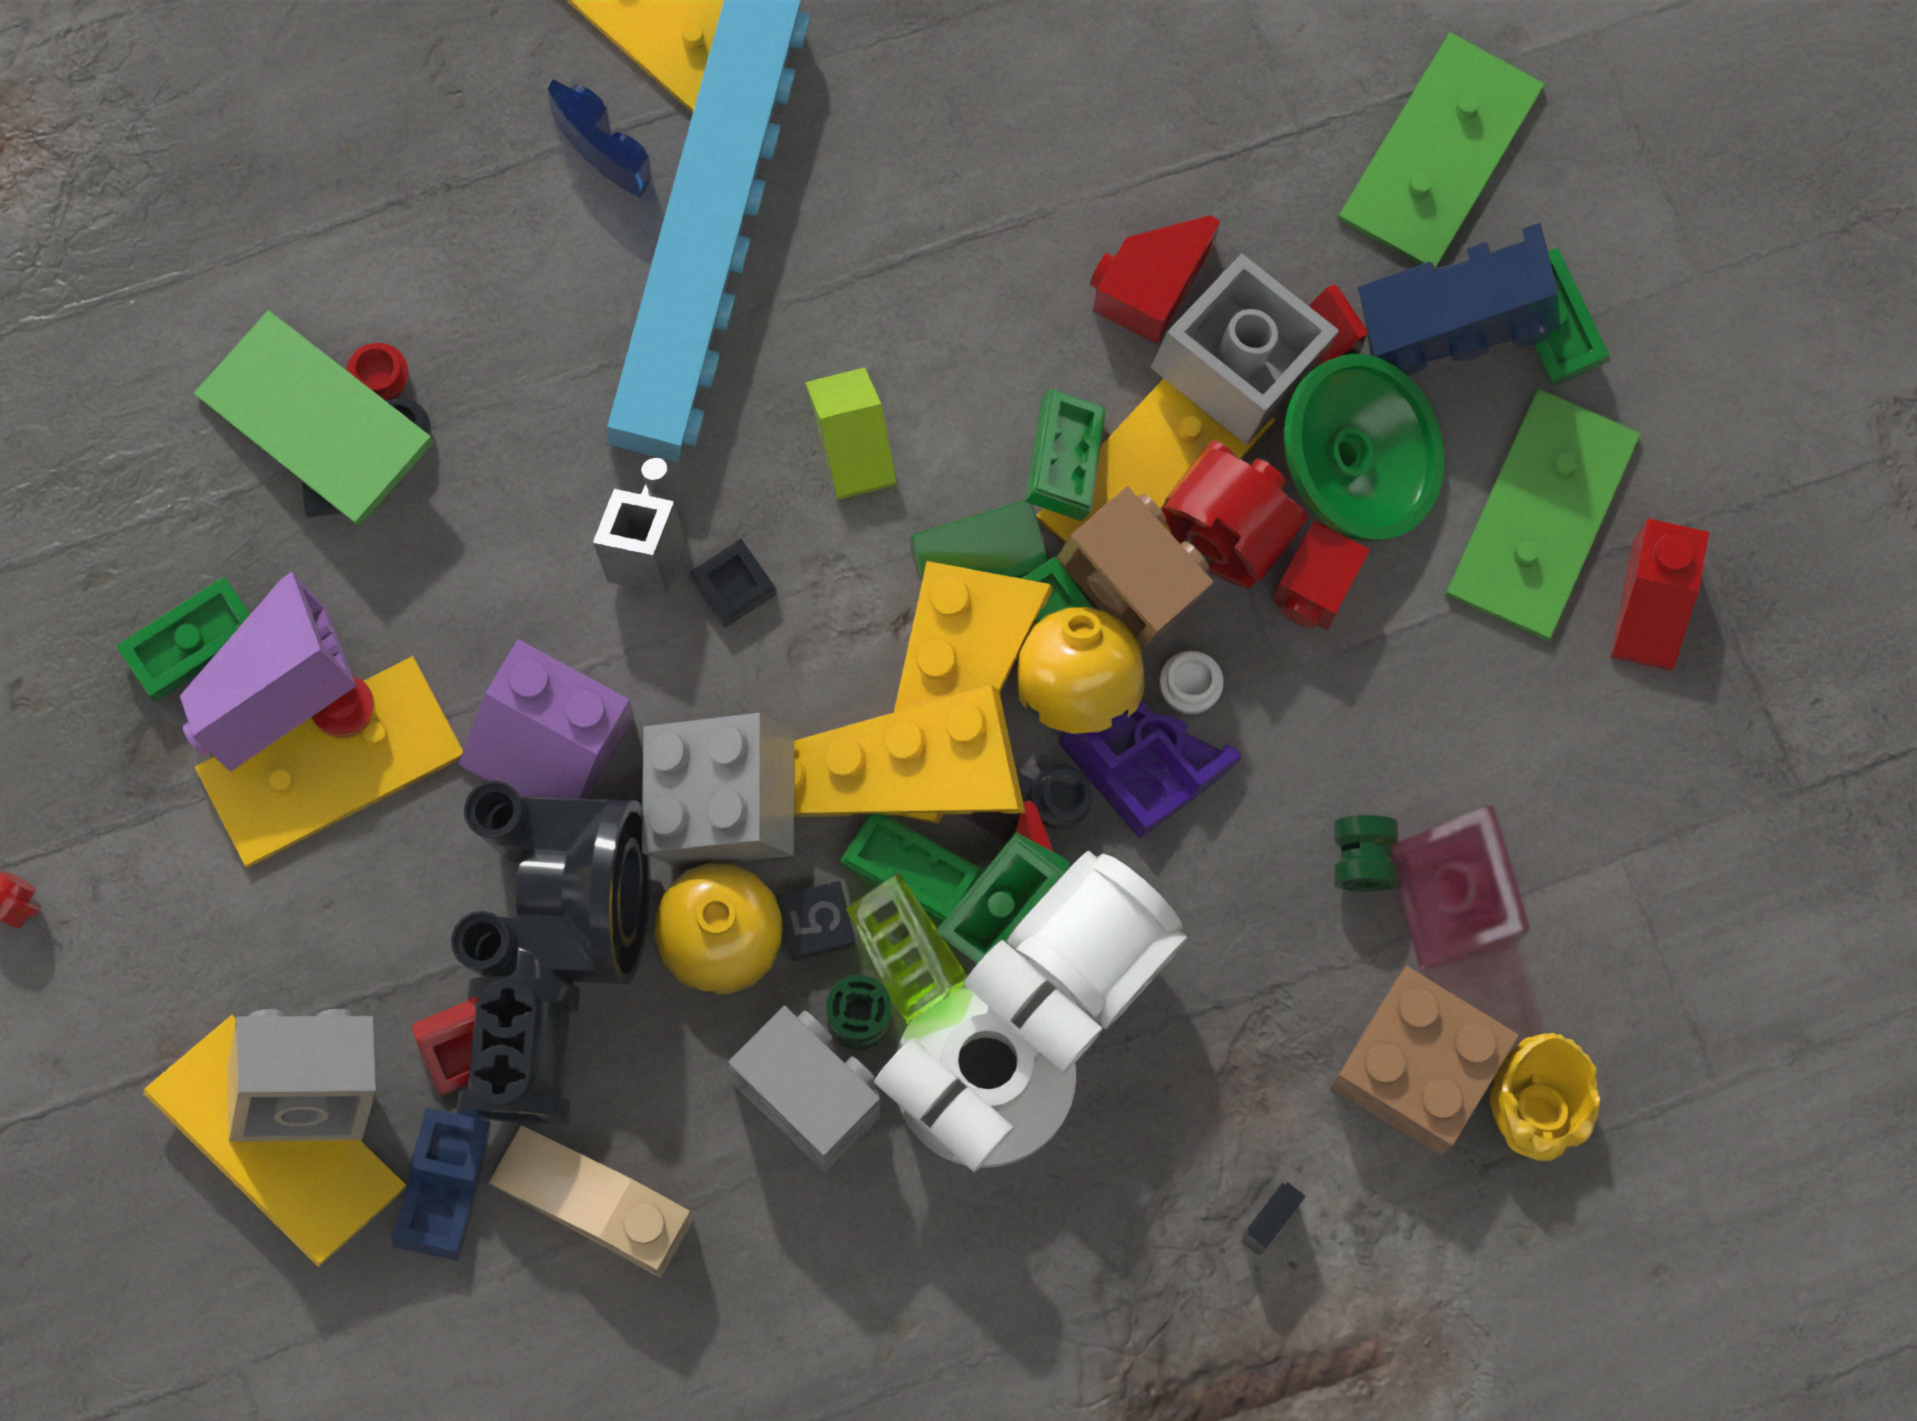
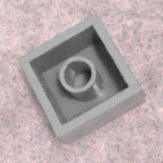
(1243, 348)
(718, 790)
(300, 1076)
(806, 1086)

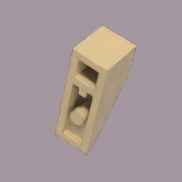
(593, 1200)

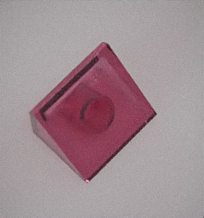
(1460, 890)

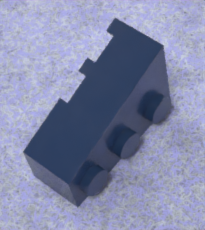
(1463, 305)

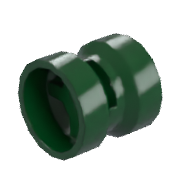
(1366, 853)
(862, 1023)

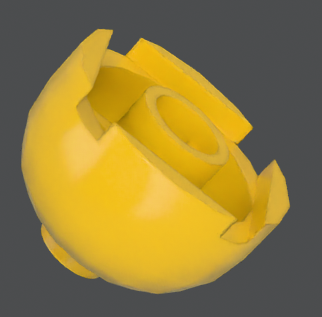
(1080, 670)
(718, 928)

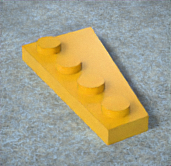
(965, 636)
(914, 760)

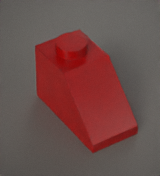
(1152, 275)
(1659, 593)

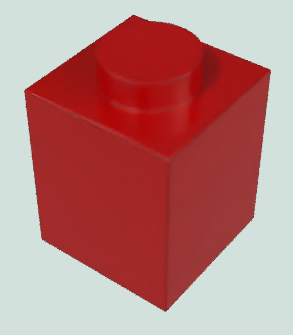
(1319, 577)

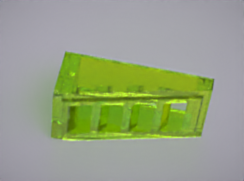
(935, 953)

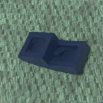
(442, 1184)

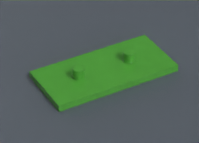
(1441, 151)
(314, 418)
(1543, 514)

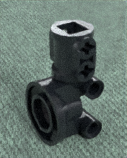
(576, 921)

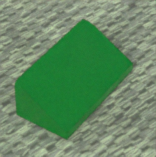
(993, 542)
(1002, 896)

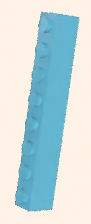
(703, 227)

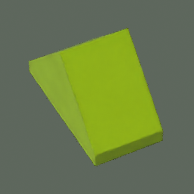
(852, 433)

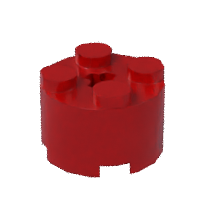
(1233, 514)

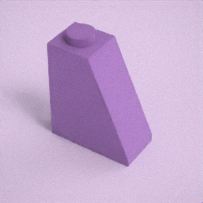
(267, 677)

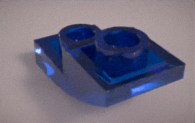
(587, 127)

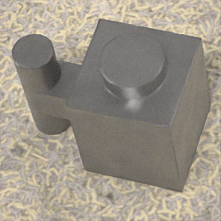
(642, 533)

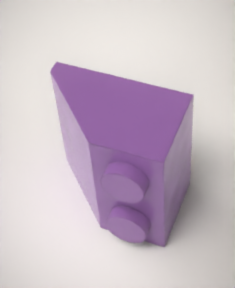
(545, 727)

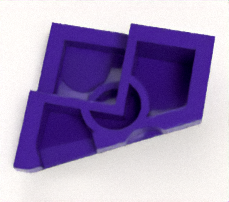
(1148, 765)

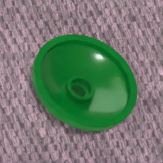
(1385, 444)

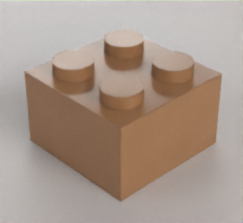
(1135, 566)
(1424, 1061)

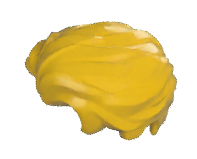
(1545, 1096)

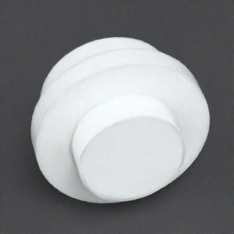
(1191, 682)

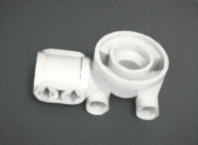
(1071, 967)

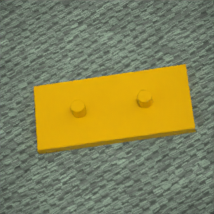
(661, 37)
(1151, 452)
(319, 779)
(309, 1189)

